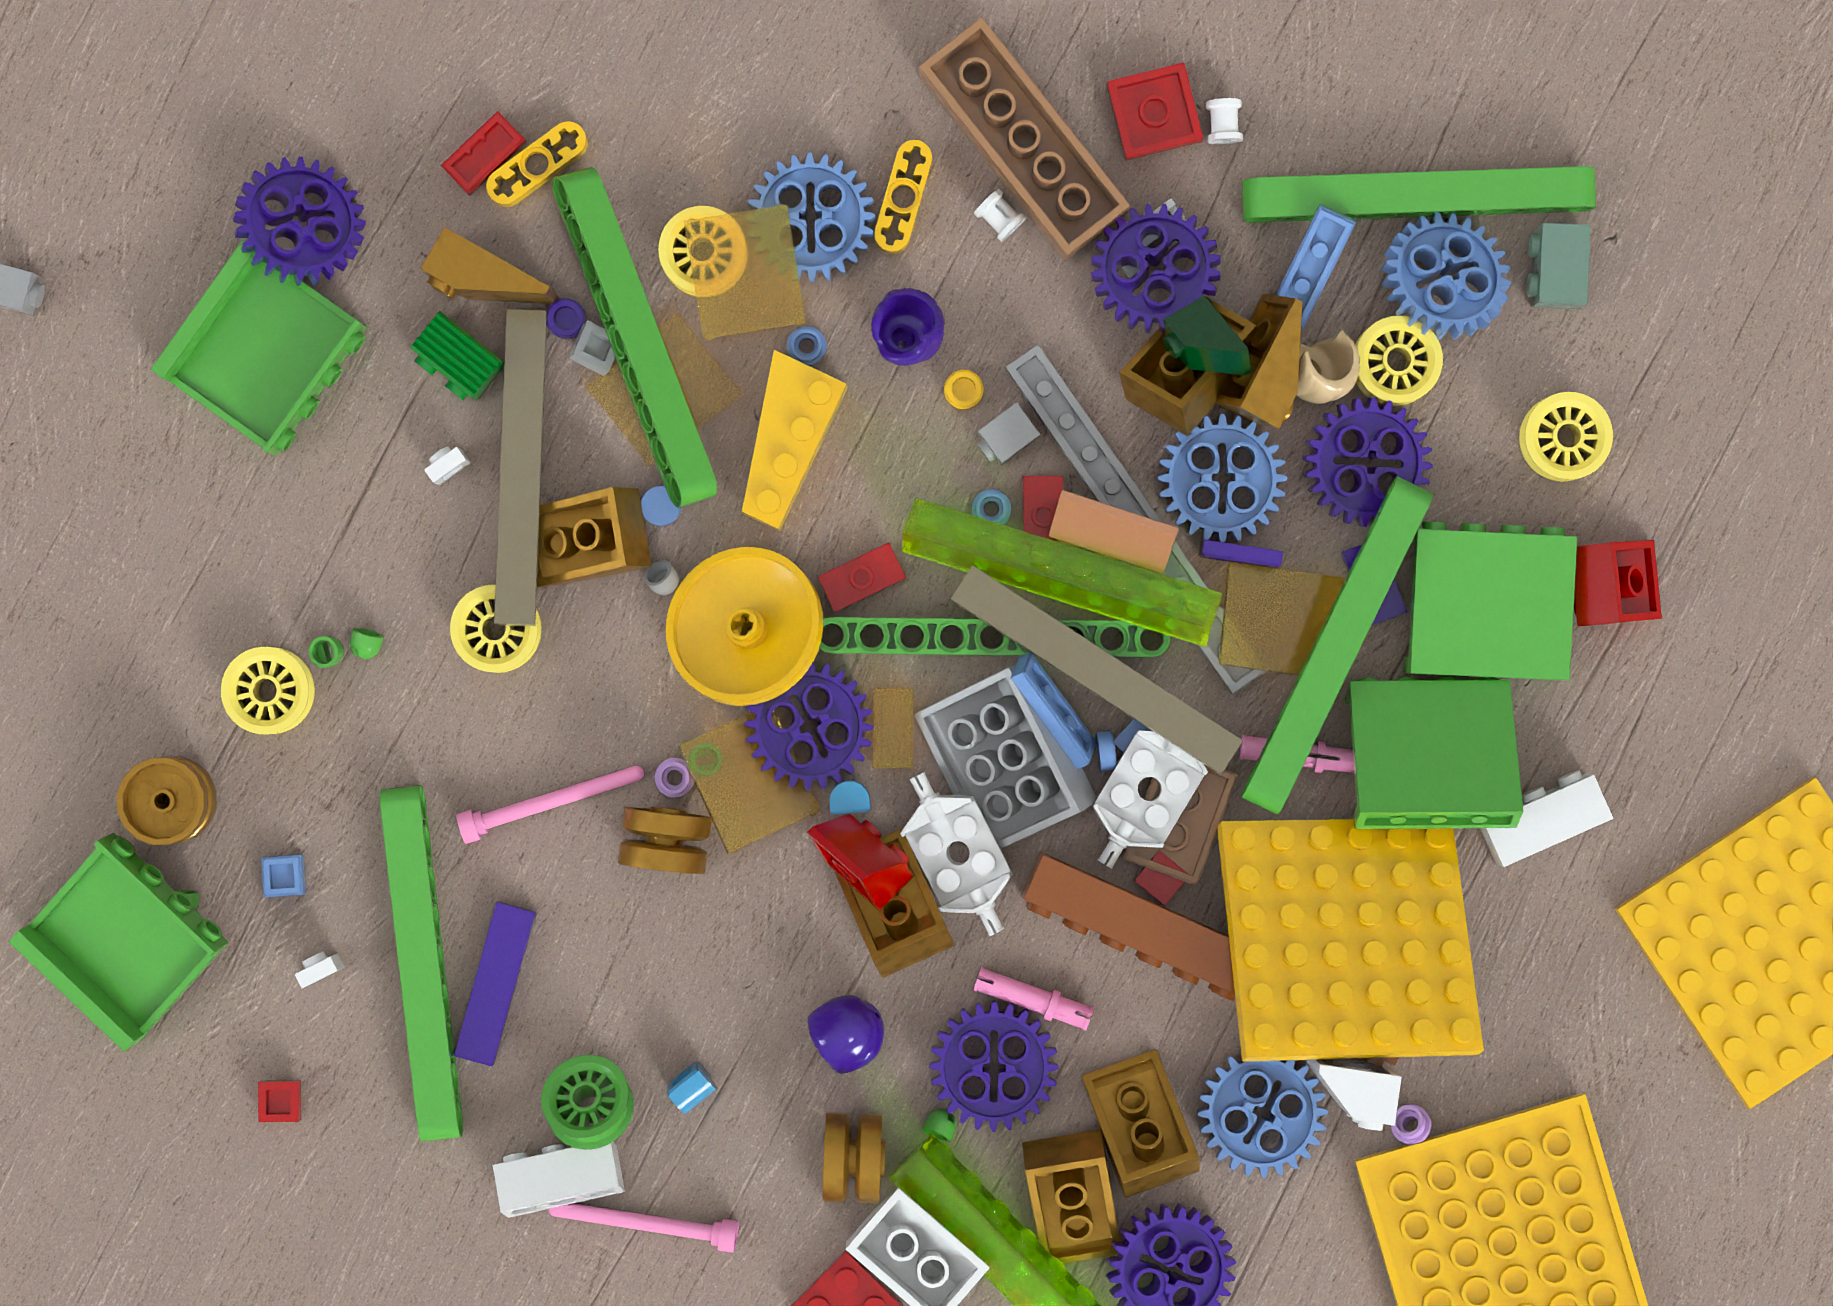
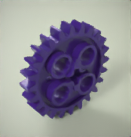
(1126, 248)
(310, 253)
(1369, 426)
(841, 708)
(957, 1065)
(1186, 1236)

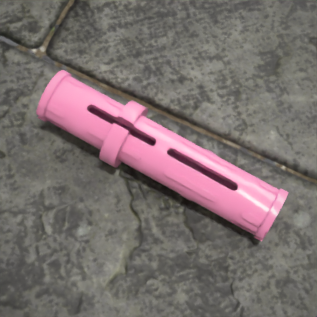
(1252, 748)
(1034, 998)

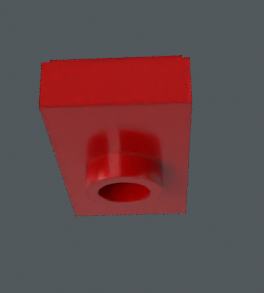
(483, 153)
(1040, 503)
(861, 577)

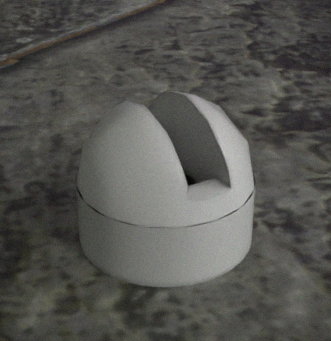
(662, 578)

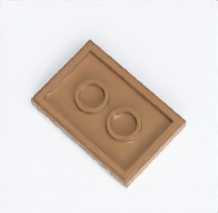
(1194, 831)

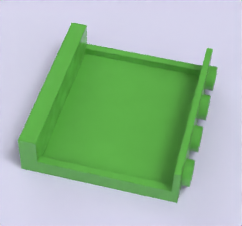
(260, 351)
(1492, 602)
(1434, 753)
(120, 942)

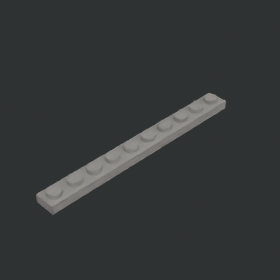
(1106, 476)

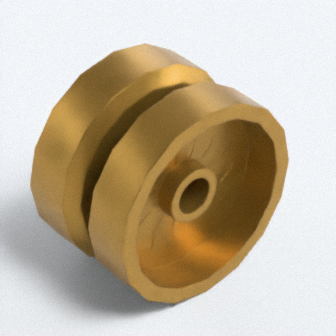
(158, 822)
(665, 837)
(853, 1157)

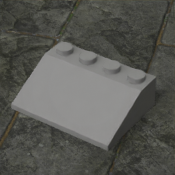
(1005, 758)

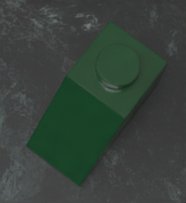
(1205, 340)

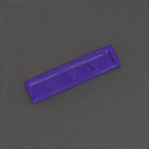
(495, 983)

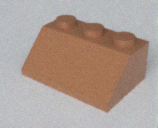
(1112, 532)

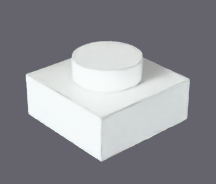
(446, 464)
(318, 967)

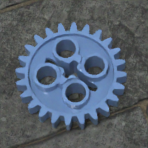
(845, 217)
(1462, 307)
(1258, 479)
(1295, 1128)

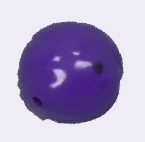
(907, 320)
(847, 1032)

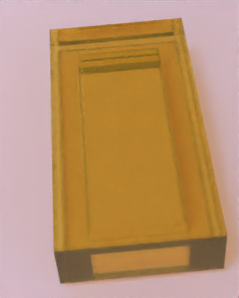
(893, 728)

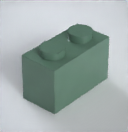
(1559, 266)

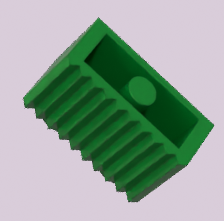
(457, 356)

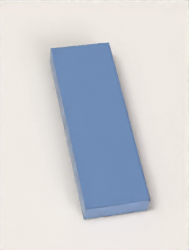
(1316, 258)
(1053, 710)

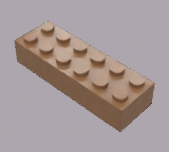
(1023, 139)

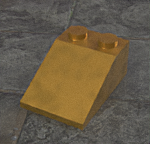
(476, 274)
(1274, 355)
(1169, 387)
(591, 537)
(907, 926)
(1141, 1123)
(1072, 1196)

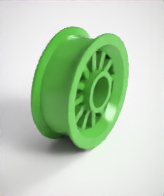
(559, 1107)

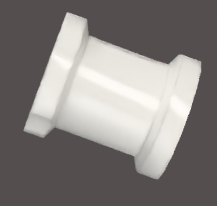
(1224, 121)
(1000, 215)

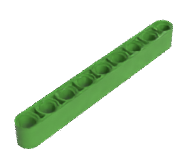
(1421, 194)
(634, 337)
(971, 643)
(1337, 645)
(421, 963)

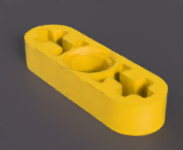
(506, 171)
(921, 171)

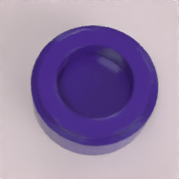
(565, 318)

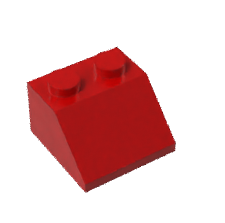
(1616, 583)
(862, 858)

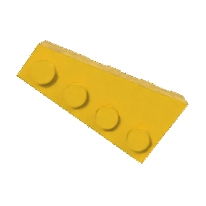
(790, 431)

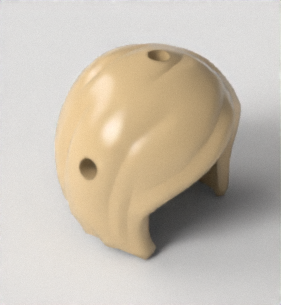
(1328, 369)

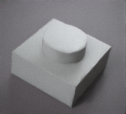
(593, 349)

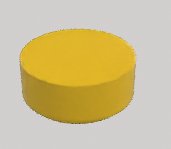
(963, 389)

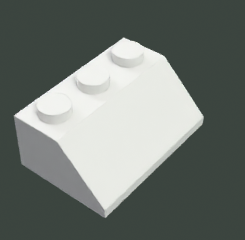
(1361, 1089)
(915, 1253)

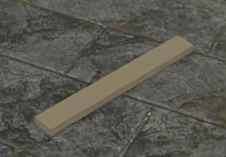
(520, 468)
(1096, 670)

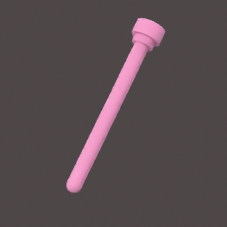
(475, 824)
(721, 1234)

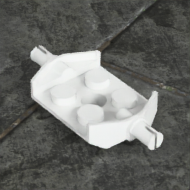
(1133, 819)
(957, 885)

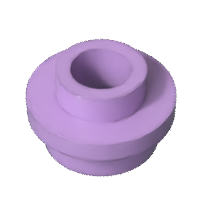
(665, 786)
(1406, 1114)

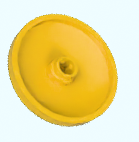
(718, 606)

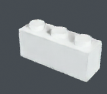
(1550, 818)
(556, 1178)

